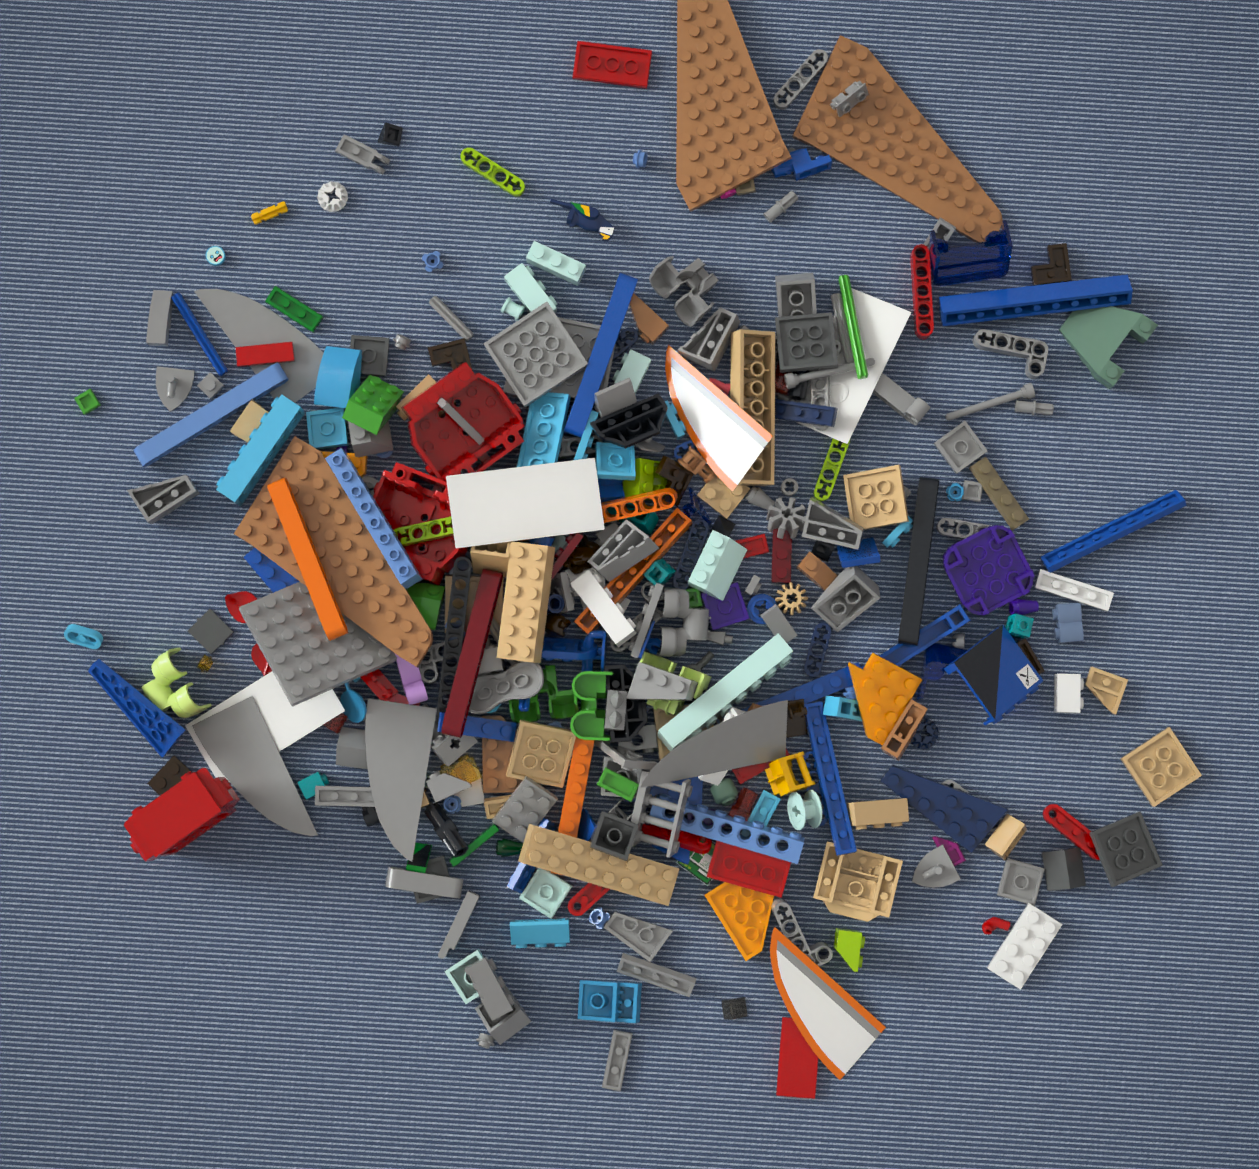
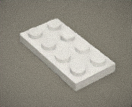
(1024, 946)

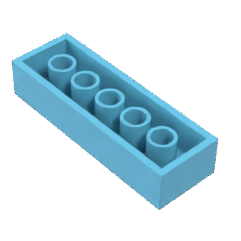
(260, 450)

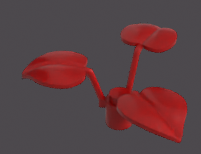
(233, 602)

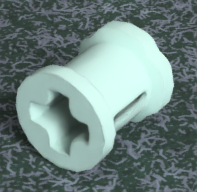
(513, 309)

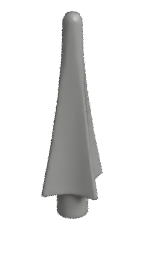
(719, 638)

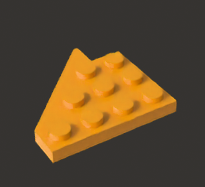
(882, 694)
(743, 915)

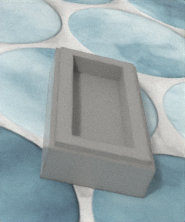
(778, 623)

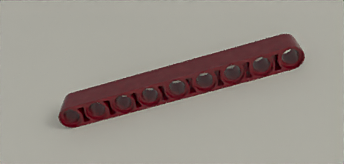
(472, 653)

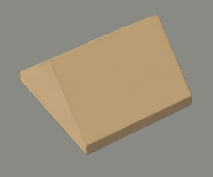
(1006, 836)

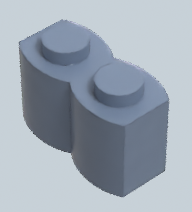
(1068, 622)

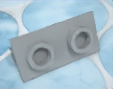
(856, 93)

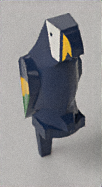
(587, 218)

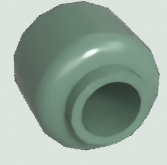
(725, 792)

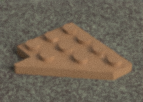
(495, 763)

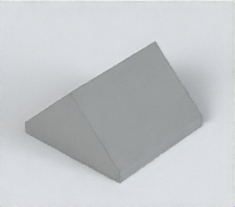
(351, 748)

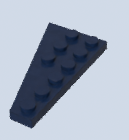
(952, 810)

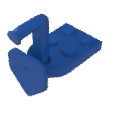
(577, 649)

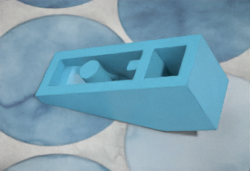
(842, 708)

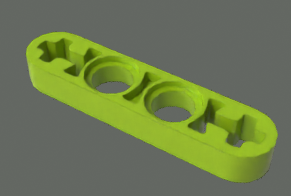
(491, 173)
(830, 465)
(427, 531)

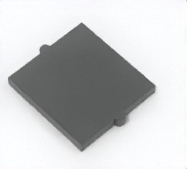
(210, 631)

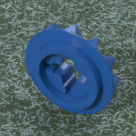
(758, 600)

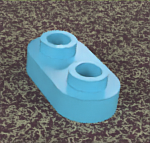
(892, 539)
(83, 636)

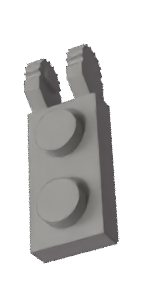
(360, 153)

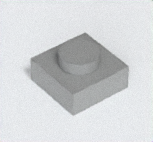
(210, 385)
(753, 586)

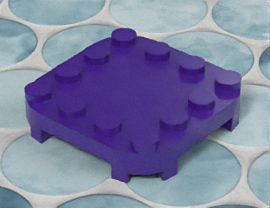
(988, 569)

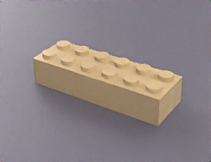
(525, 602)

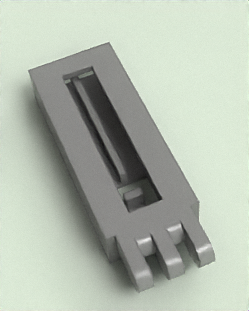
(459, 923)

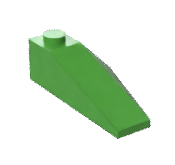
(428, 600)

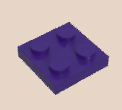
(728, 611)

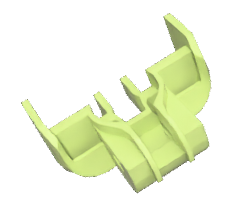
(161, 694)
(675, 706)

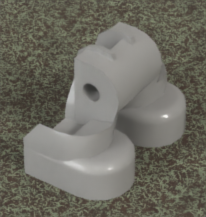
(691, 306)
(694, 622)

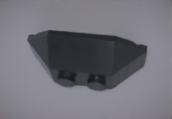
(633, 422)
(635, 709)

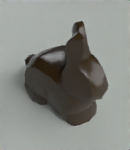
(578, 558)
(556, 624)

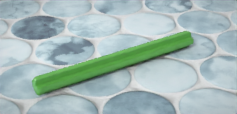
(853, 327)

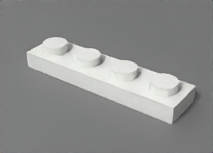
(1073, 590)

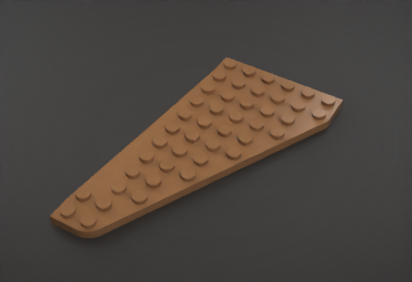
(721, 109)
(893, 143)
(350, 557)

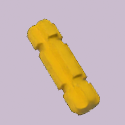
(269, 213)

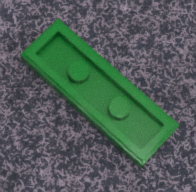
(294, 309)
(476, 843)

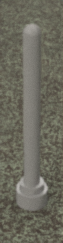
(792, 380)
(1026, 391)

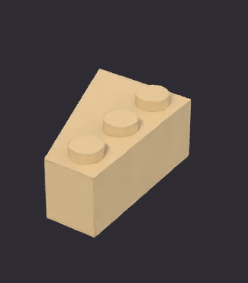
(878, 813)

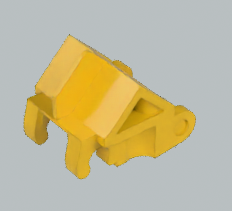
(782, 778)

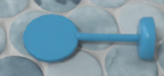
(353, 704)

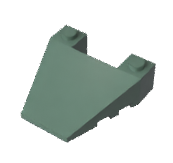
(1098, 334)

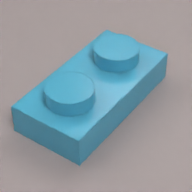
(677, 426)

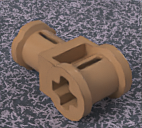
(695, 463)

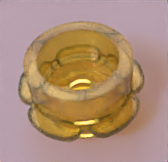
(205, 663)

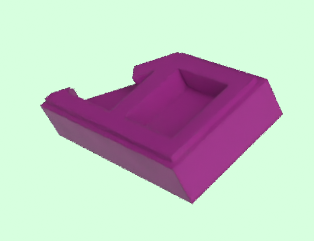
(952, 849)

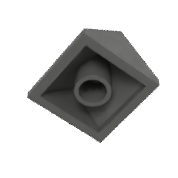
(613, 836)
(1063, 869)

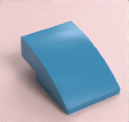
(338, 376)
(609, 1001)

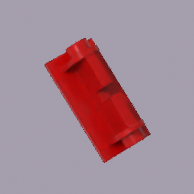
(379, 685)

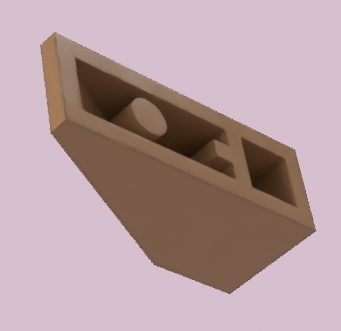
(647, 321)
(817, 571)
(904, 730)

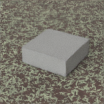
(972, 491)

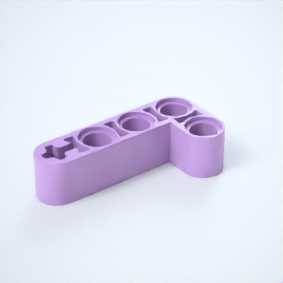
(411, 681)

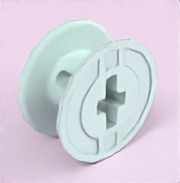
(804, 809)

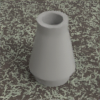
(759, 498)

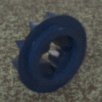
(928, 741)

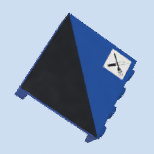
(997, 673)

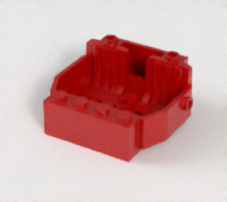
(442, 440)
(406, 504)
(180, 814)

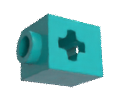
(659, 572)
(1019, 626)
(308, 784)

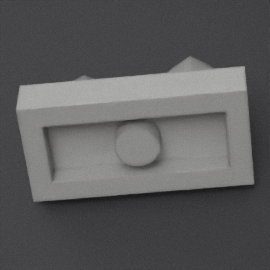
(615, 710)

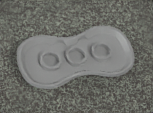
(518, 682)

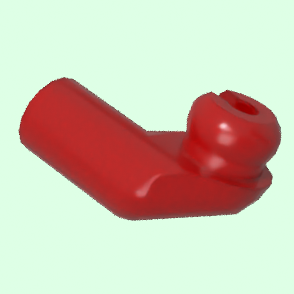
(994, 923)

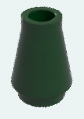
(508, 848)

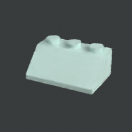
(717, 565)

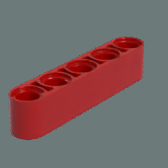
(922, 282)

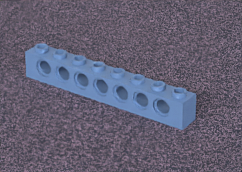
(373, 518)
(734, 837)

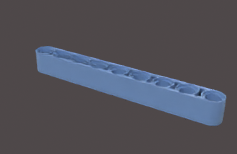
(210, 414)

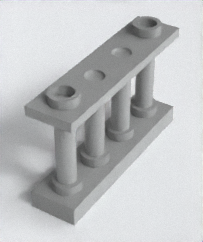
(641, 817)

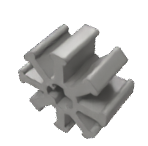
(786, 518)

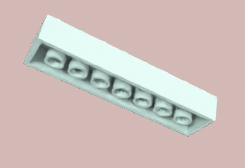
(726, 692)

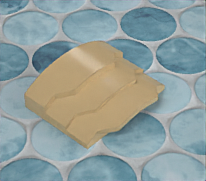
(857, 883)

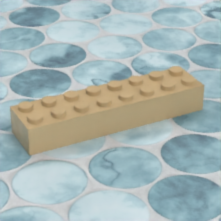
(754, 391)
(577, 860)

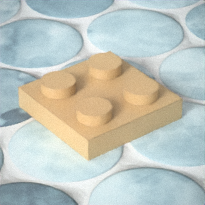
(721, 497)

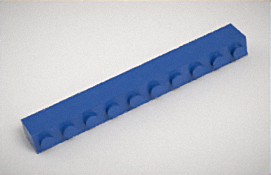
(1035, 300)

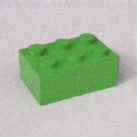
(373, 404)

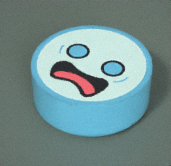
(215, 256)

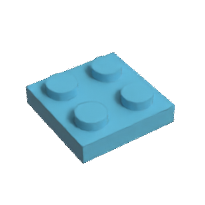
(327, 428)
(615, 461)

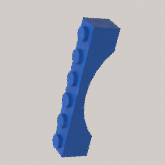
(928, 636)

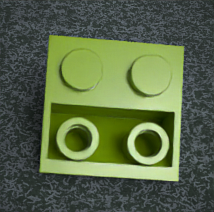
(645, 480)
(848, 946)

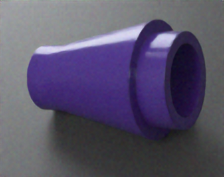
(1023, 607)

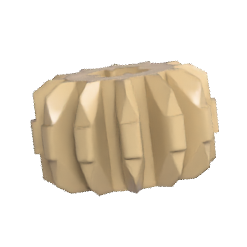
(788, 592)

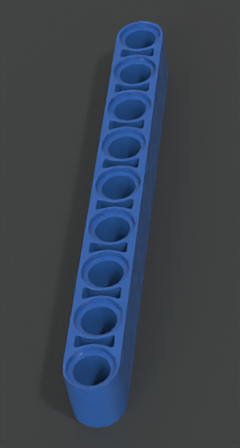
(600, 354)

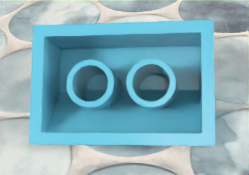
(540, 932)

